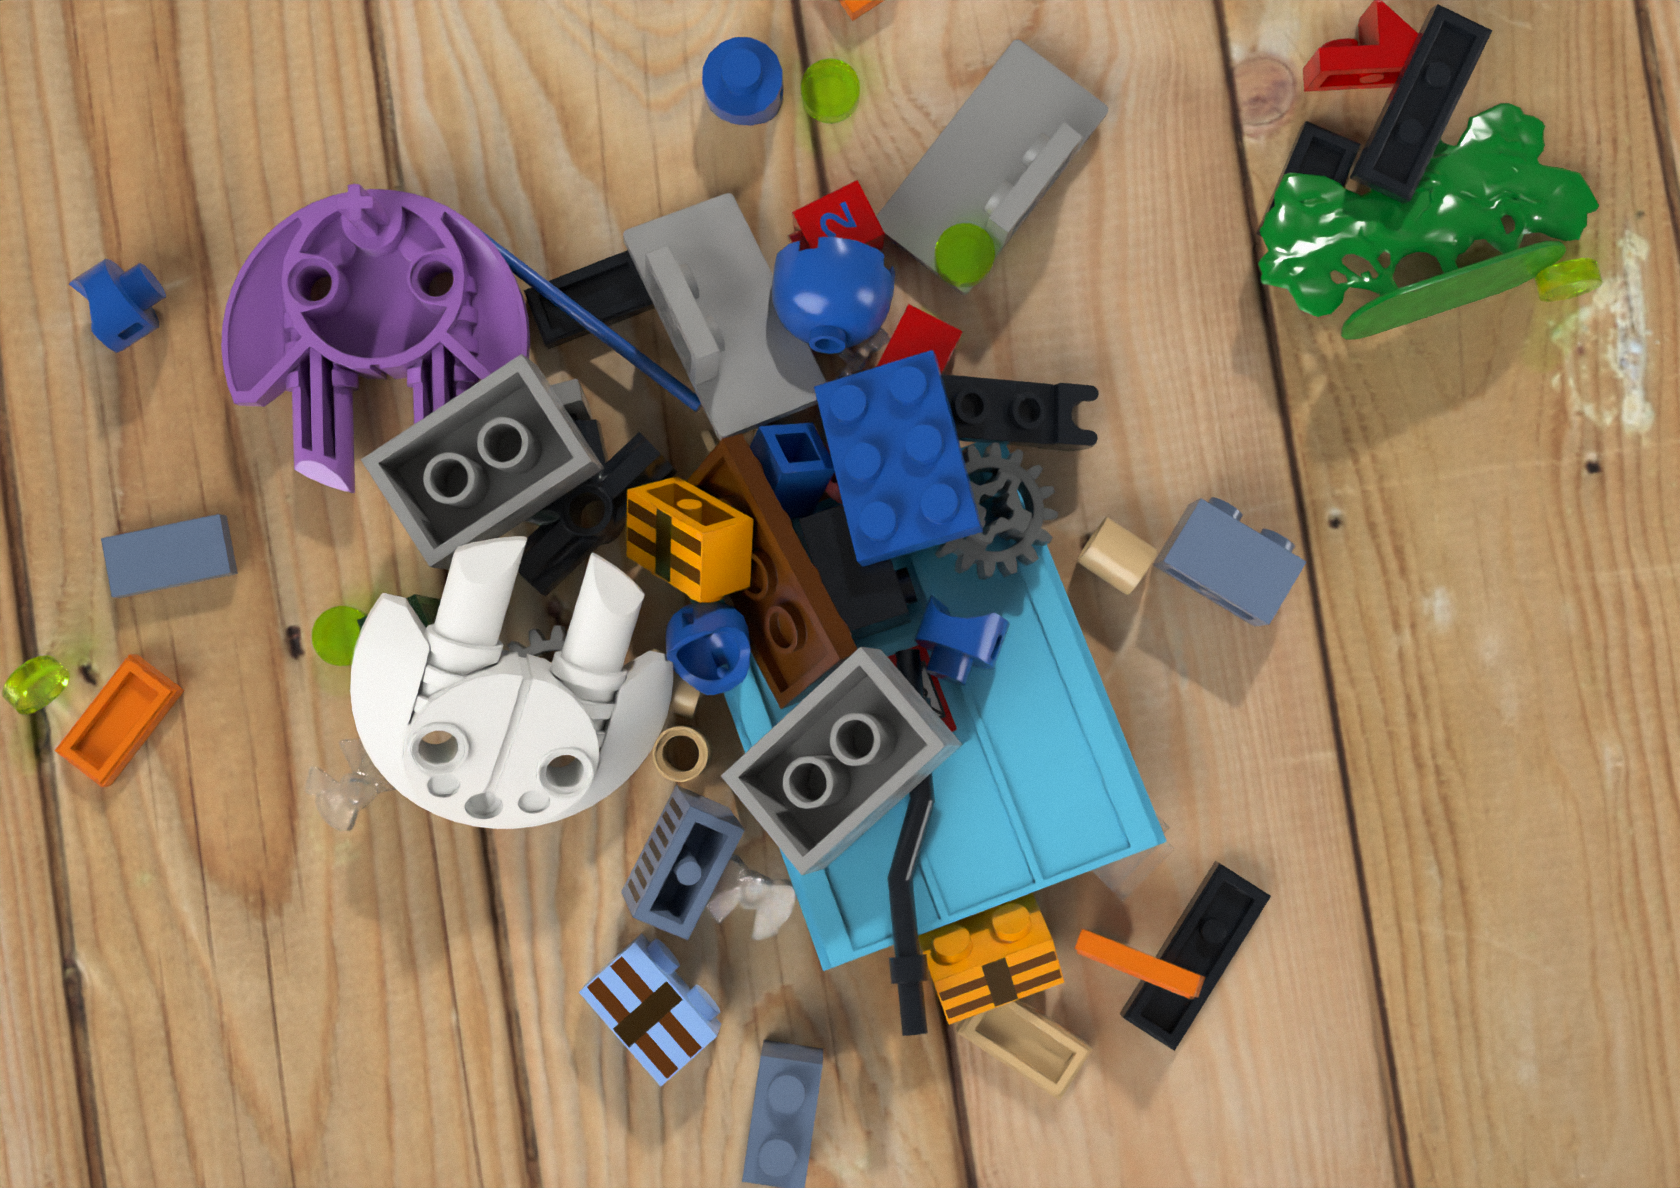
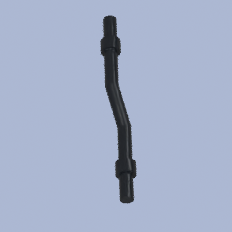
(908, 966)

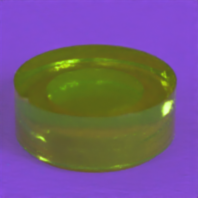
(830, 90)
(964, 255)
(1568, 279)
(336, 634)
(35, 684)

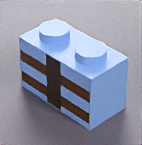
(653, 1007)

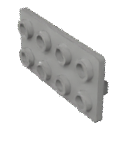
(994, 156)
(721, 315)

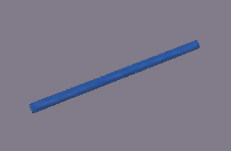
(599, 329)

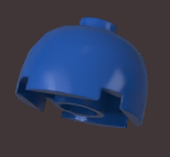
(832, 292)

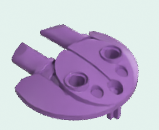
(373, 321)

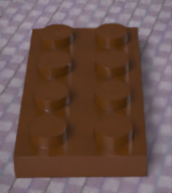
(786, 608)

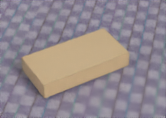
(1028, 1044)

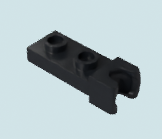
(1019, 412)

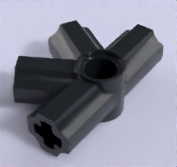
(560, 539)

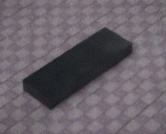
(1420, 104)
(1202, 943)

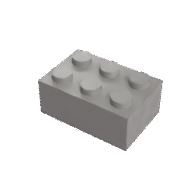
(482, 462)
(840, 760)

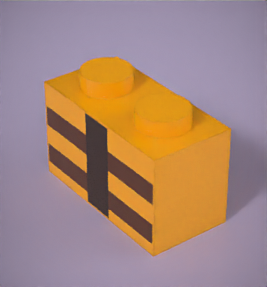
(689, 539)
(991, 958)

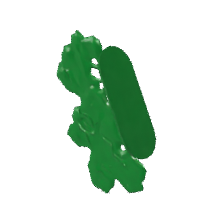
(1455, 203)

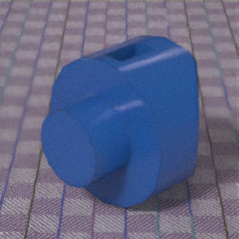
(743, 81)
(120, 302)
(704, 639)
(959, 641)

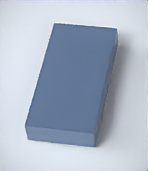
(169, 556)

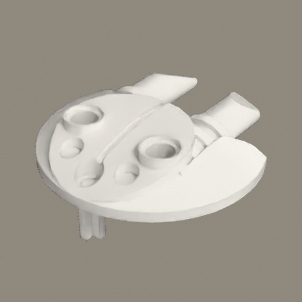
(503, 708)

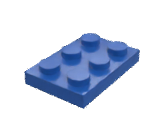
(897, 459)

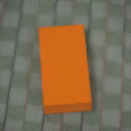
(119, 720)
(1139, 964)

